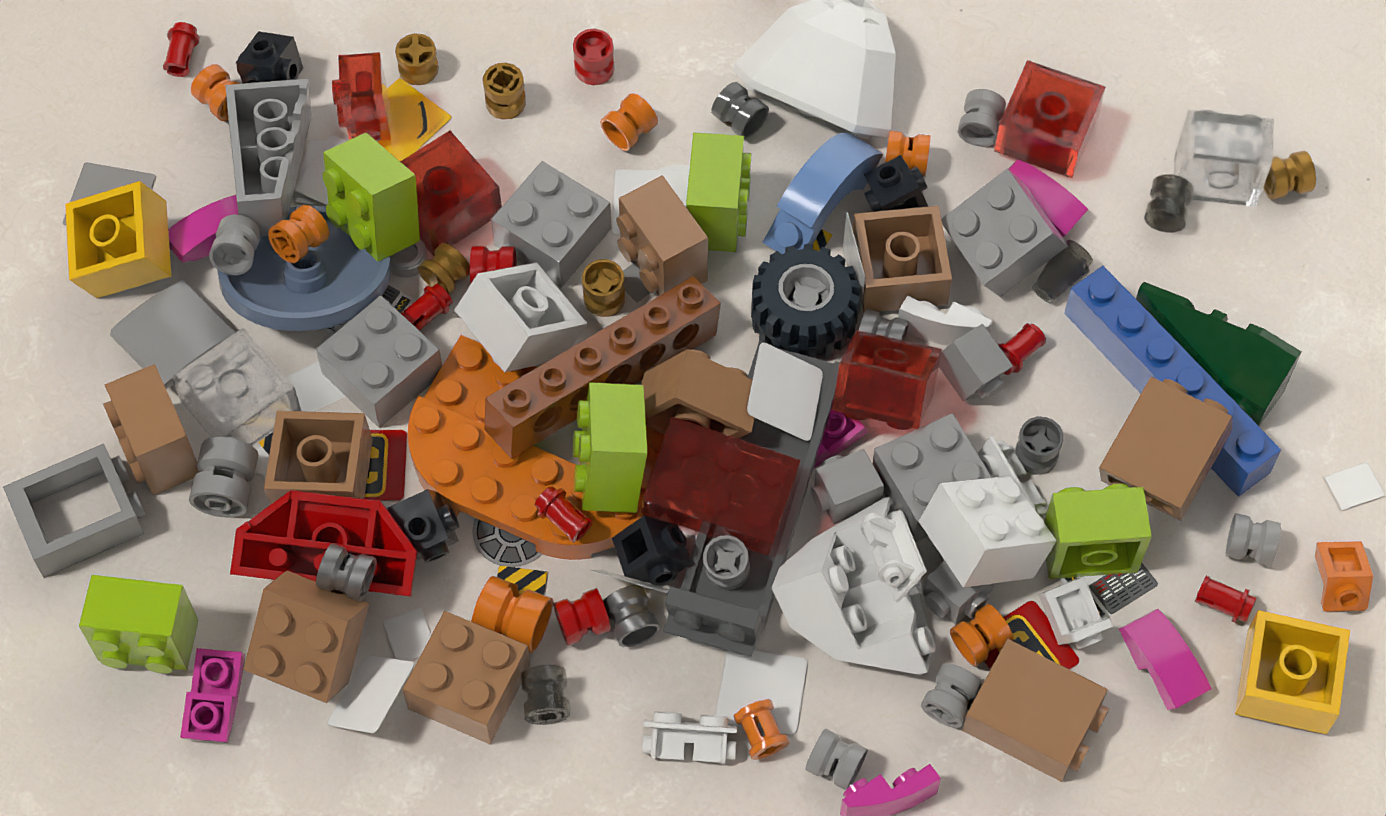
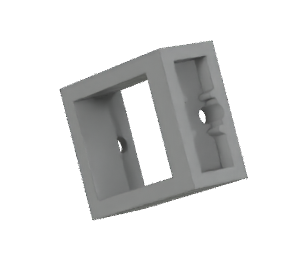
(89, 540)

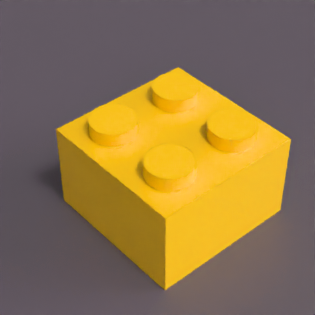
(118, 239)
(1292, 672)

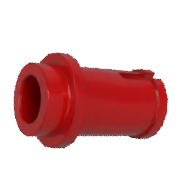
(182, 39)
(428, 306)
(1022, 346)
(562, 513)
(1226, 599)

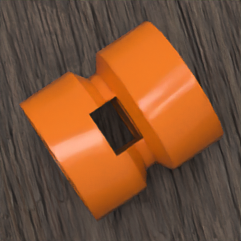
(513, 614)

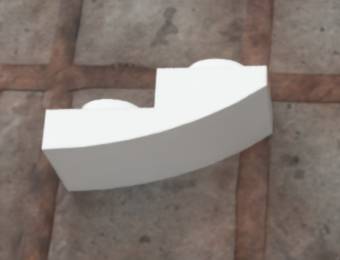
(936, 327)

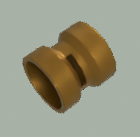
(504, 90)
(1290, 174)
(603, 288)

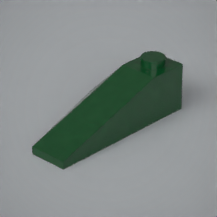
(1244, 362)

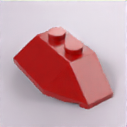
(302, 525)

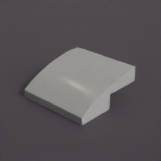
(171, 330)

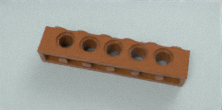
(618, 354)

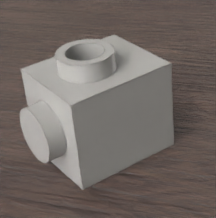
(974, 364)
(846, 485)
(948, 597)

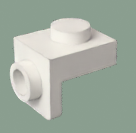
(1074, 614)

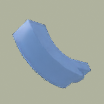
(818, 188)

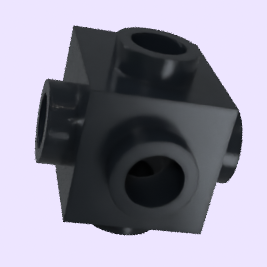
(269, 59)
(895, 184)
(429, 511)
(652, 550)

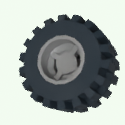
(805, 301)

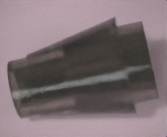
(1063, 272)

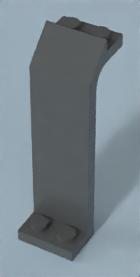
(738, 616)

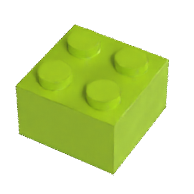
(719, 188)
(371, 196)
(610, 447)
(1097, 531)
(139, 623)

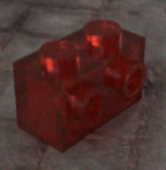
(362, 96)

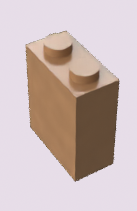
(1167, 446)
(1036, 711)

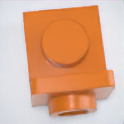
(1344, 575)

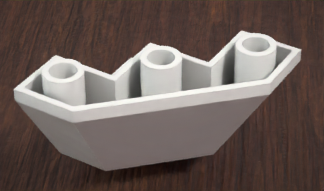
(828, 64)
(844, 609)

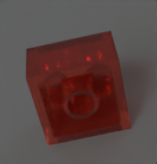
(1049, 119)
(452, 192)
(886, 380)

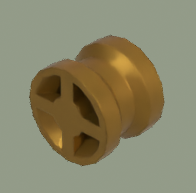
(409, 52)
(444, 268)

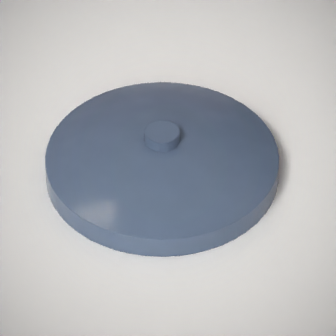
(313, 293)

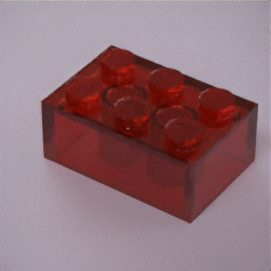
(719, 485)

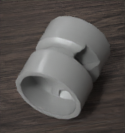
(223, 477)

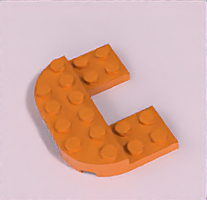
(480, 479)

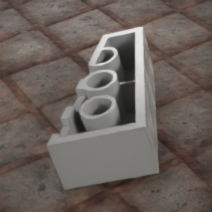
(267, 145)

